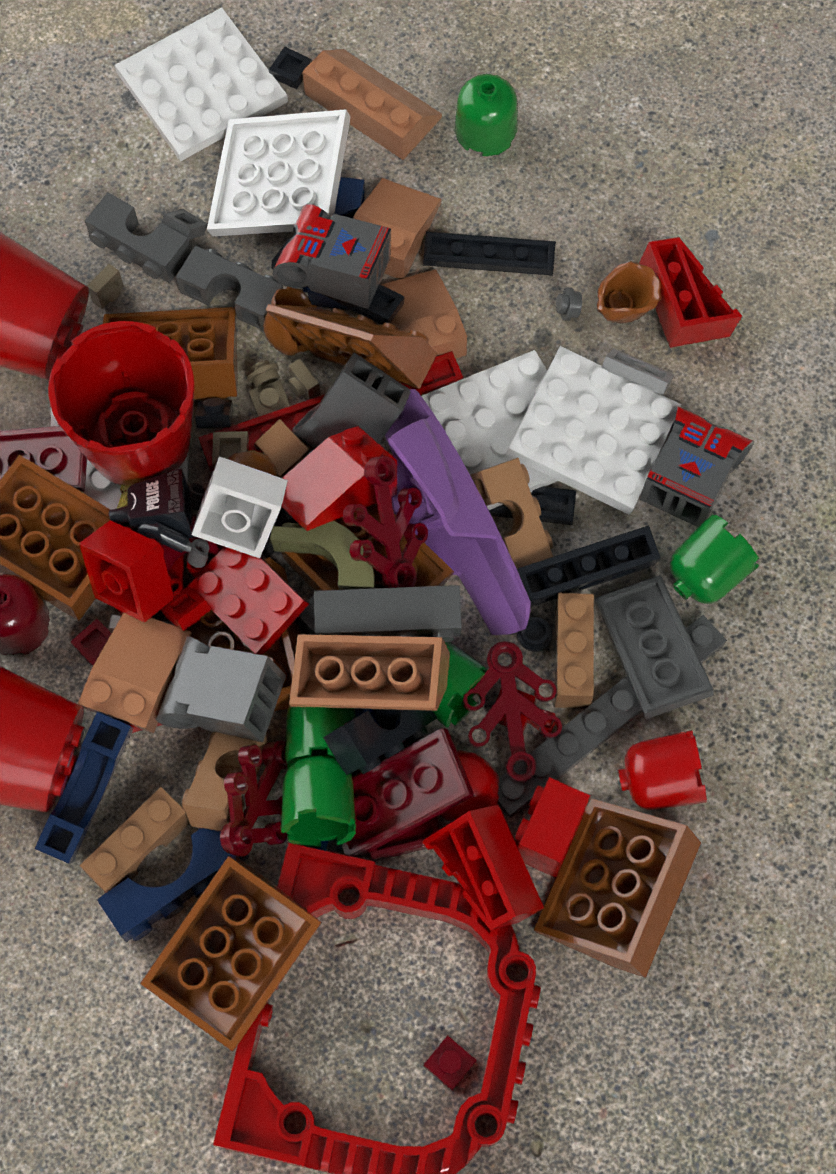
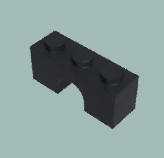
(362, 740)

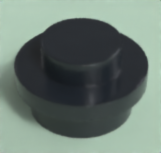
(536, 635)

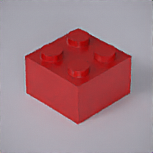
(127, 570)
(553, 824)

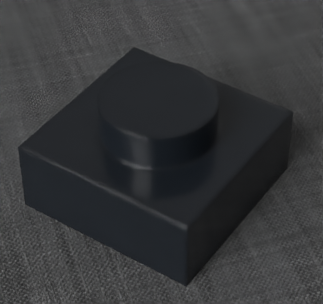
(289, 67)
(214, 413)

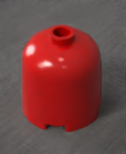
(664, 772)

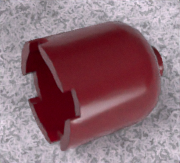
(22, 616)

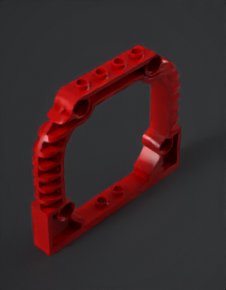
(256, 1119)

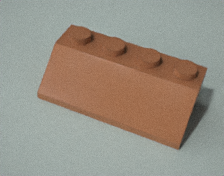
(372, 100)
(369, 672)

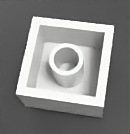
(239, 507)

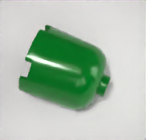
(486, 115)
(711, 562)
(463, 675)
(307, 728)
(318, 802)

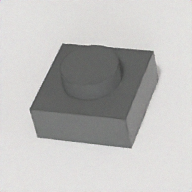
(185, 223)

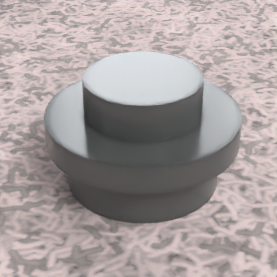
(569, 304)

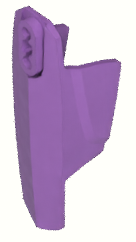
(456, 517)

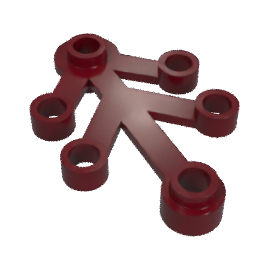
(397, 567)
(511, 704)
(238, 835)

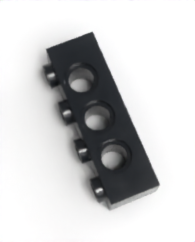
(590, 565)

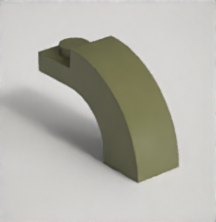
(330, 542)

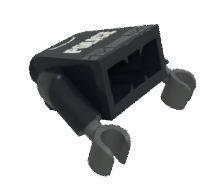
(163, 512)

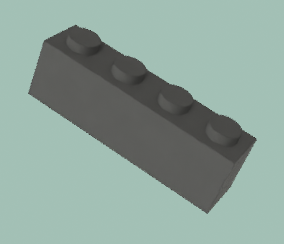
(390, 612)

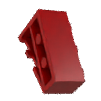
(689, 304)
(487, 866)

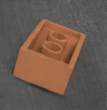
(407, 214)
(431, 312)
(134, 671)

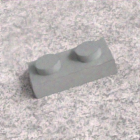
(637, 371)

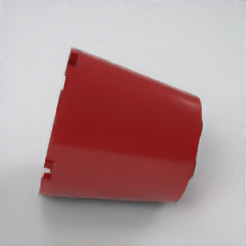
(37, 310)
(125, 400)
(35, 742)

